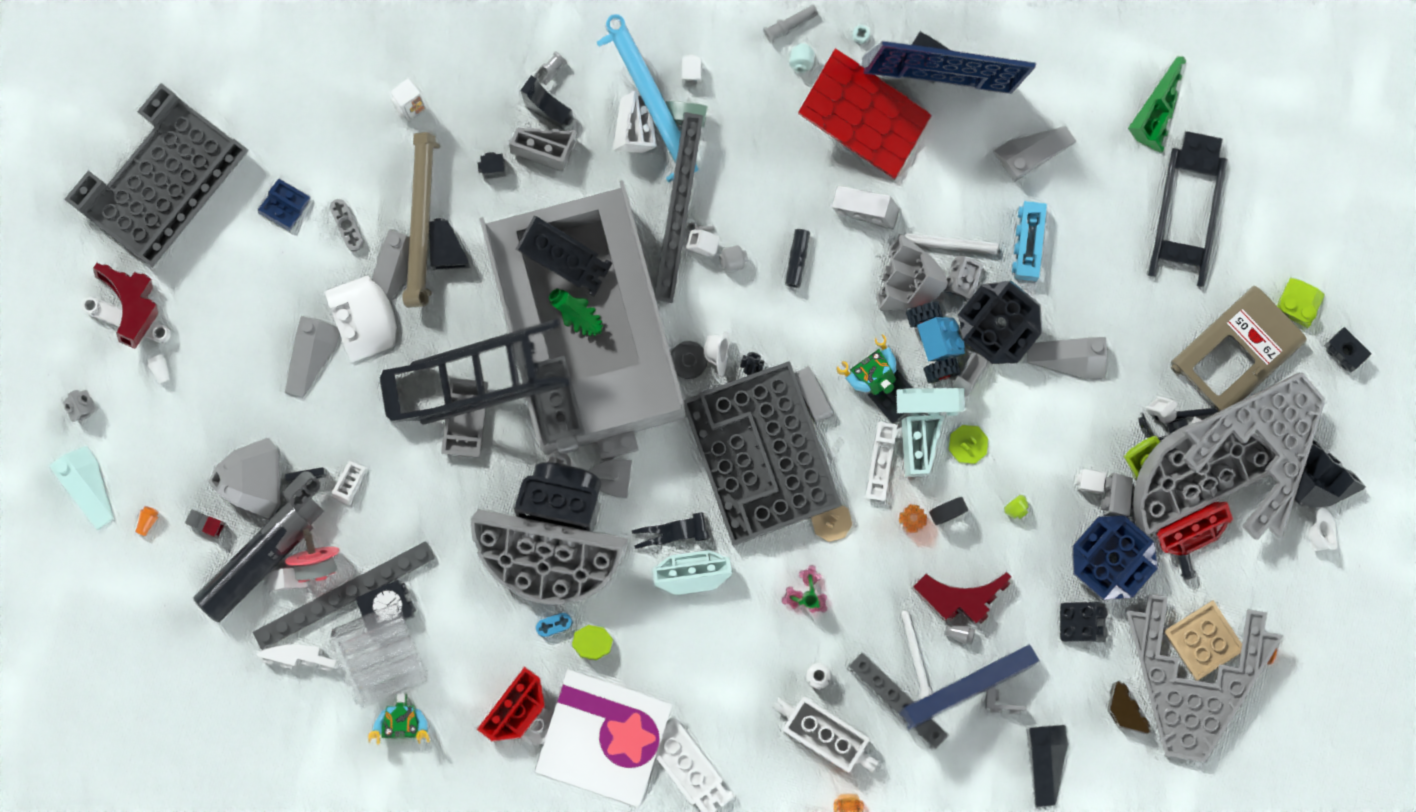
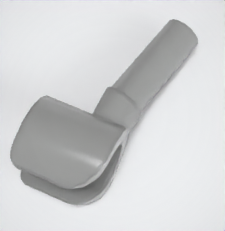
(705, 228)

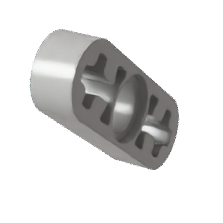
(336, 215)

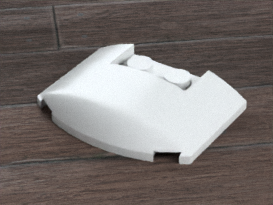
(363, 317)

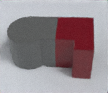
(205, 523)

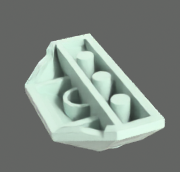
(692, 572)

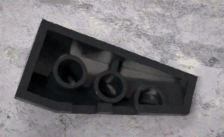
(1047, 755)

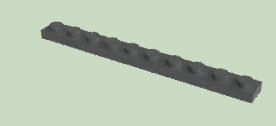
(678, 207)
(343, 595)

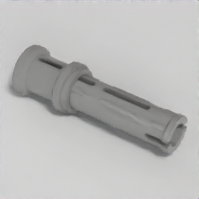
(783, 27)

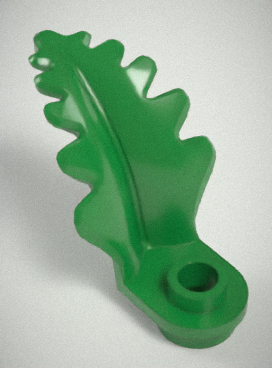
(576, 312)

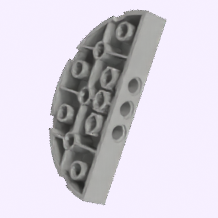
(1171, 490)
(545, 559)

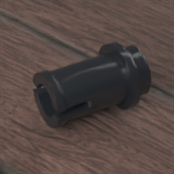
(1186, 567)

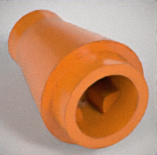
(146, 520)

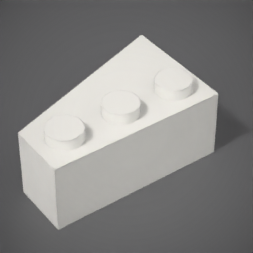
(634, 126)

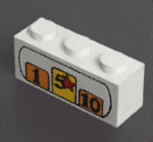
(407, 100)

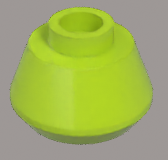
(1017, 507)

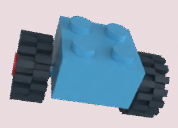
(939, 339)

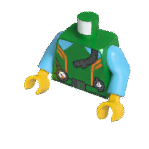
(874, 372)
(400, 722)

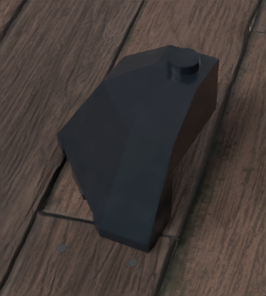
(1325, 480)

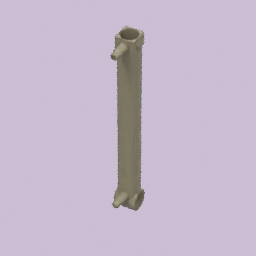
(416, 293)

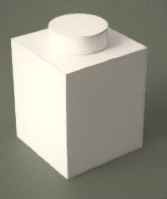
(691, 70)
(702, 242)
(1090, 481)

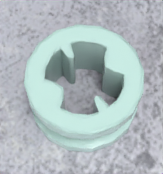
(859, 40)

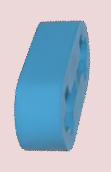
(555, 629)

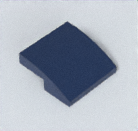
(284, 204)

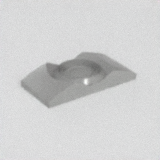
(464, 432)

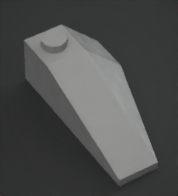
(1030, 152)
(392, 263)
(311, 349)
(1073, 356)

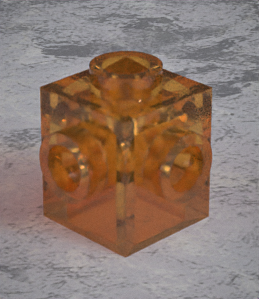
(908, 524)

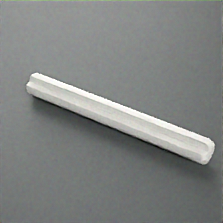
(953, 244)

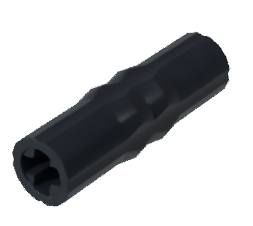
(797, 258)

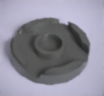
(689, 360)

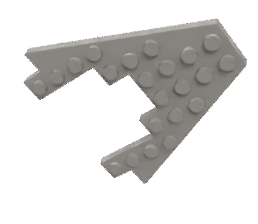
(1286, 422)
(1193, 712)

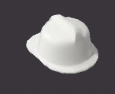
(716, 351)
(1323, 532)

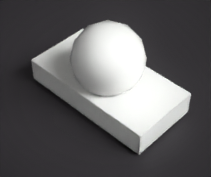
(1163, 408)

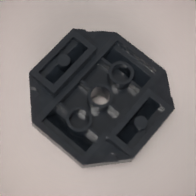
(984, 333)

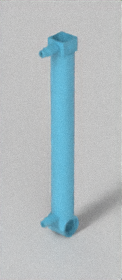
(645, 84)

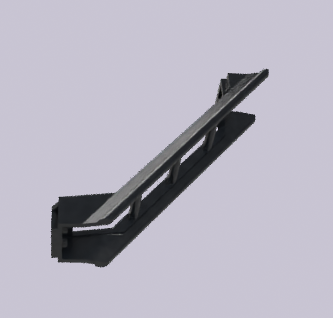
(483, 400)

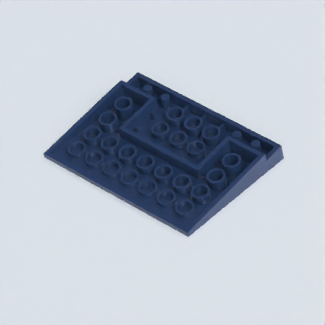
(946, 66)

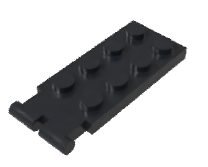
(563, 255)

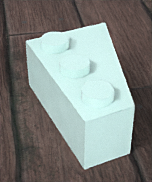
(930, 400)

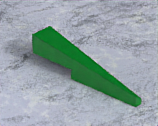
(1152, 119)

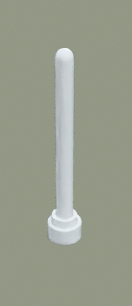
(916, 655)

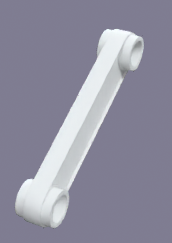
(114, 315)

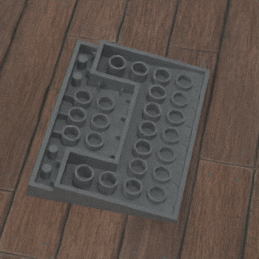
(761, 453)

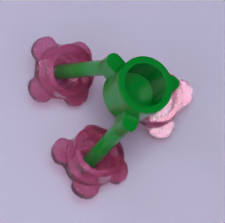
(809, 598)

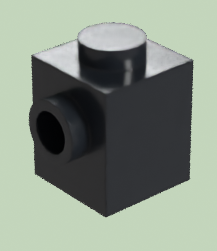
(492, 165)

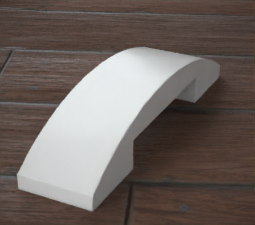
(881, 461)

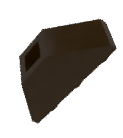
(1125, 711)

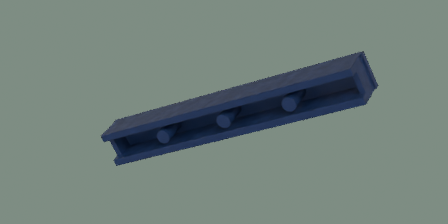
(969, 686)

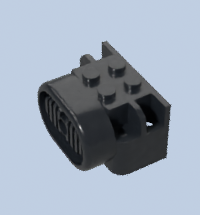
(560, 496)

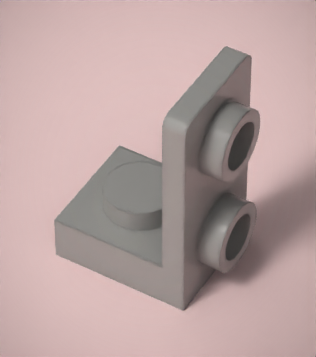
(993, 695)

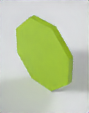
(968, 444)
(592, 642)

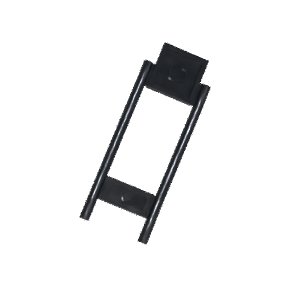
(1199, 155)

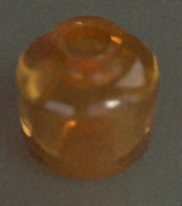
(848, 803)

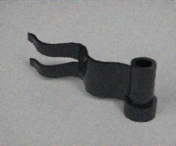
(676, 531)

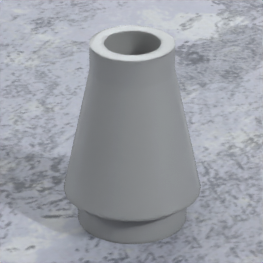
(963, 634)

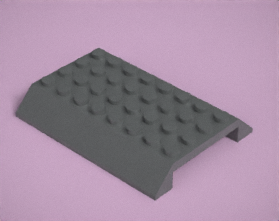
(162, 180)

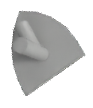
(614, 476)

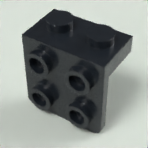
(1083, 622)

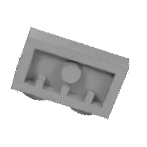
(963, 277)

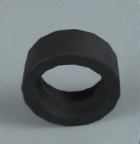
(948, 510)

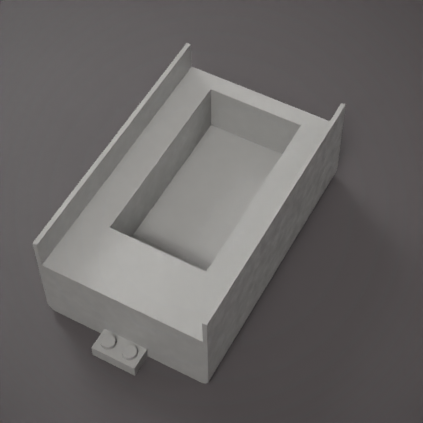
(618, 376)

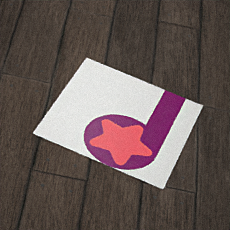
(603, 738)

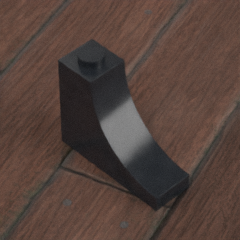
(544, 104)

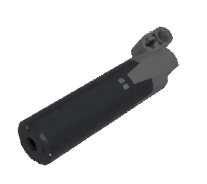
(262, 551)

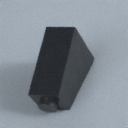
(445, 247)

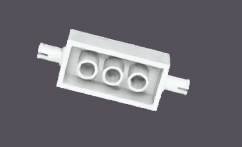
(826, 734)

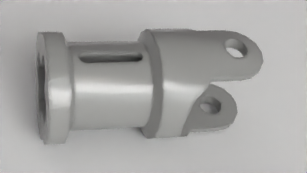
(551, 67)

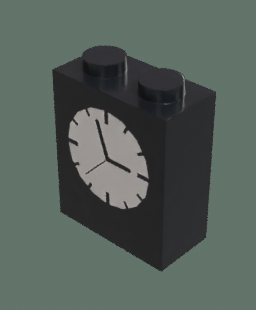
(386, 596)

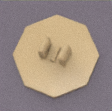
(832, 524)

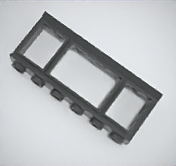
(895, 697)

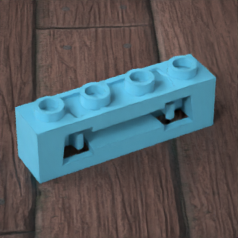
(1026, 271)

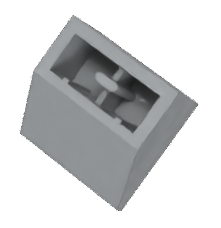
(1117, 495)

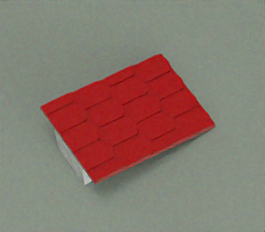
(864, 114)

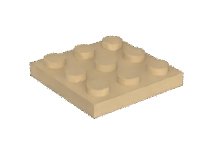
(1204, 640)

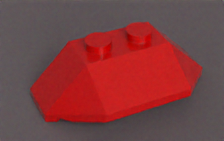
(1195, 529)
(515, 708)

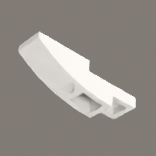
(291, 655)

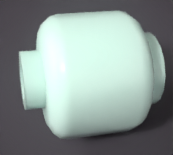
(802, 58)

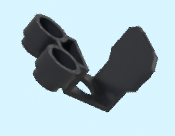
(1175, 425)

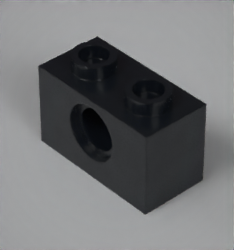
(1358, 351)

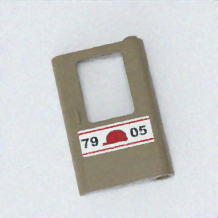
(1261, 332)

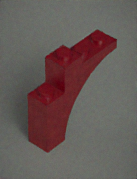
(137, 310)
(970, 601)

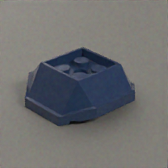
(1134, 552)

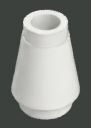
(159, 368)

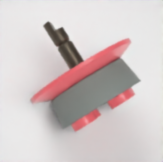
(313, 562)

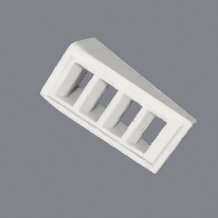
(347, 499)

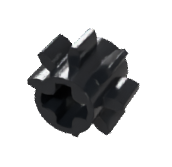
(751, 363)

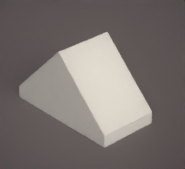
(284, 580)

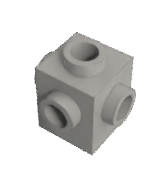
(79, 405)

